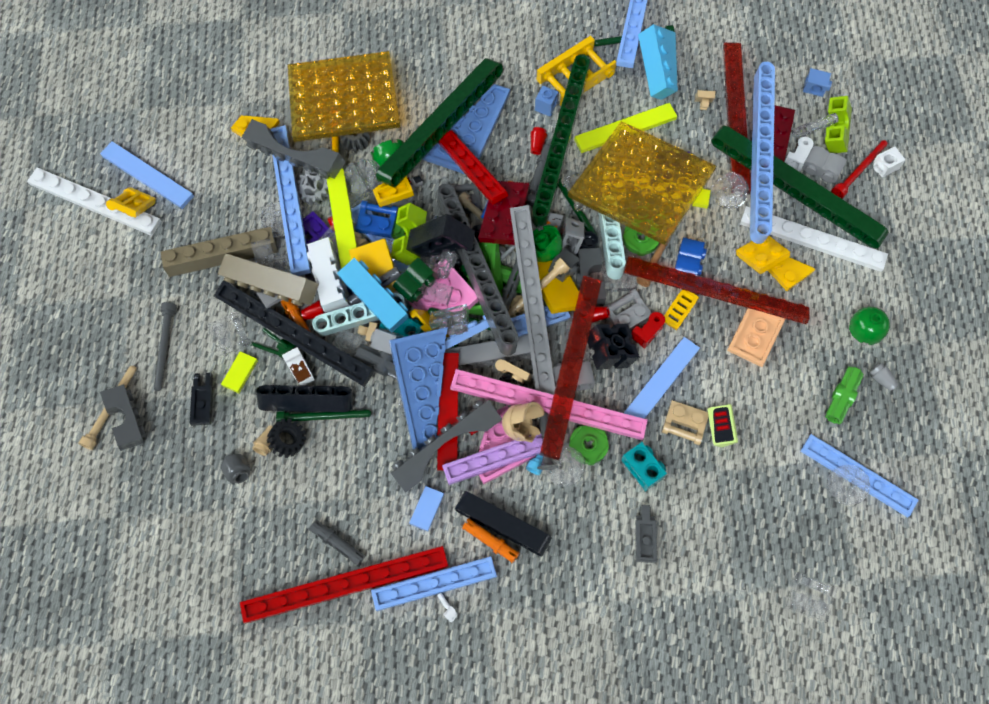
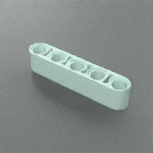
(612, 246)
(351, 321)

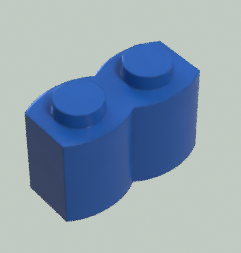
(690, 255)

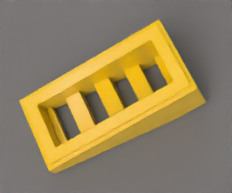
(687, 299)

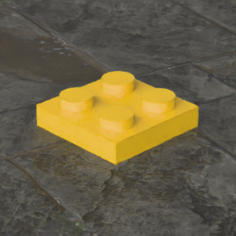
(763, 256)

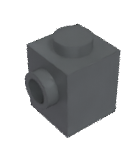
(570, 259)

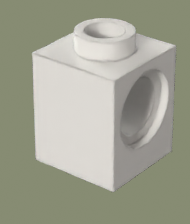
(888, 161)

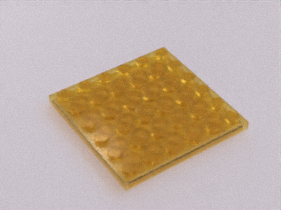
(342, 96)
(642, 182)

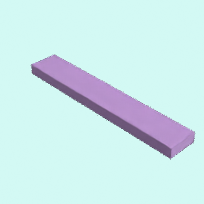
(491, 459)

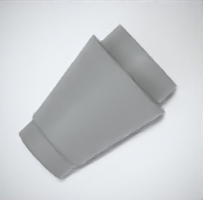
(883, 376)

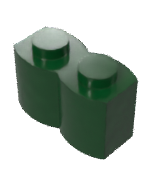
(415, 280)

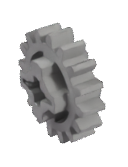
(312, 188)

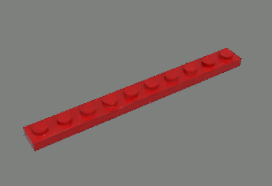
(343, 585)

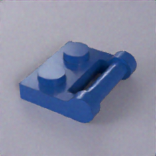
(374, 224)

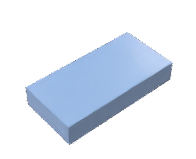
(426, 508)

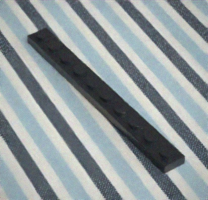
(294, 333)

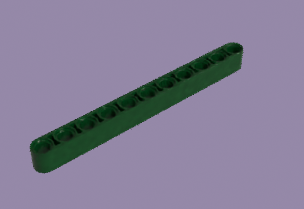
(568, 115)
(439, 123)
(805, 190)

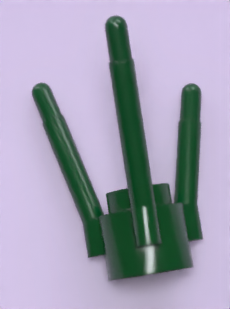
(283, 345)

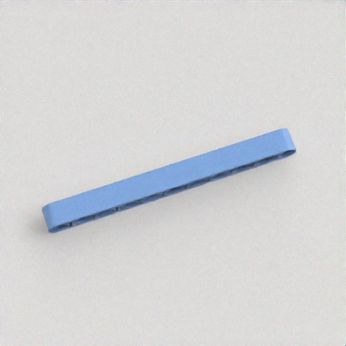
(762, 124)

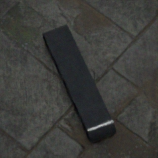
(304, 398)
(503, 523)

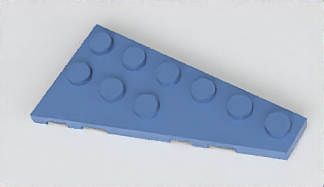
(474, 127)
(419, 377)

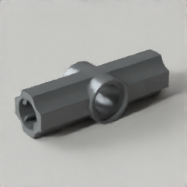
(378, 361)

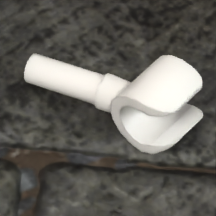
(450, 613)

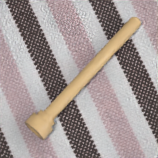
(559, 268)
(89, 440)

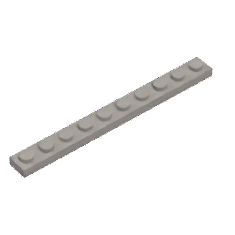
(532, 299)

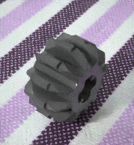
(355, 141)

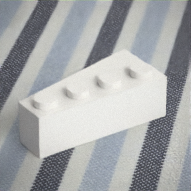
(325, 266)

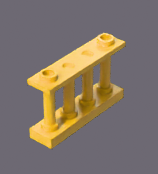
(560, 65)

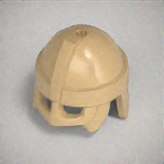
(518, 421)

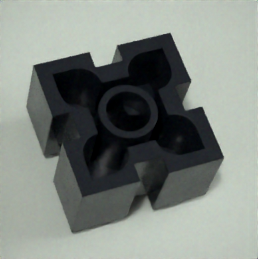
(612, 346)

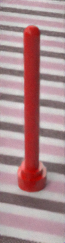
(842, 189)

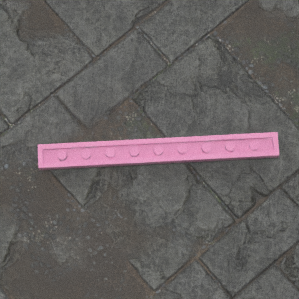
(580, 412)

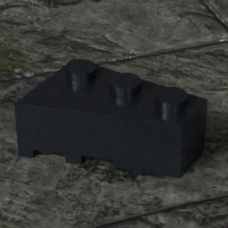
(440, 235)

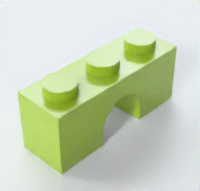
(838, 134)
(408, 217)

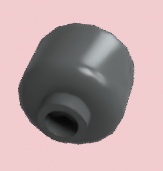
(235, 468)

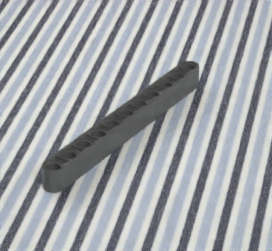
(481, 278)

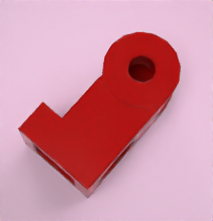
(650, 330)

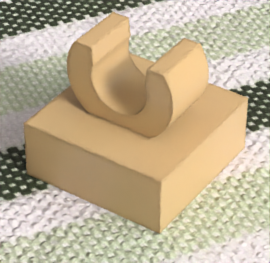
(704, 98)
(367, 331)

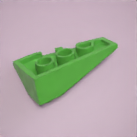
(492, 256)

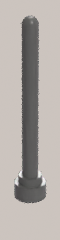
(168, 310)

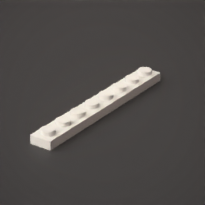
(90, 200)
(823, 242)

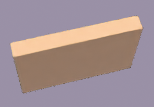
(756, 336)

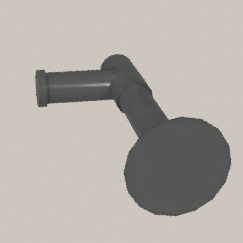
(547, 463)

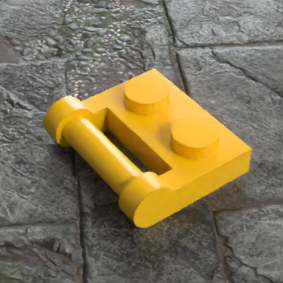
(131, 202)

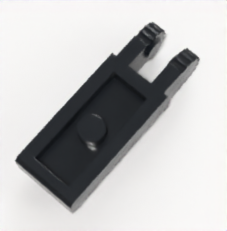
(201, 400)

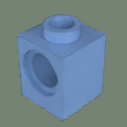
(817, 82)
(546, 101)

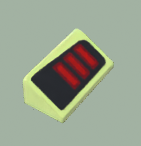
(722, 425)

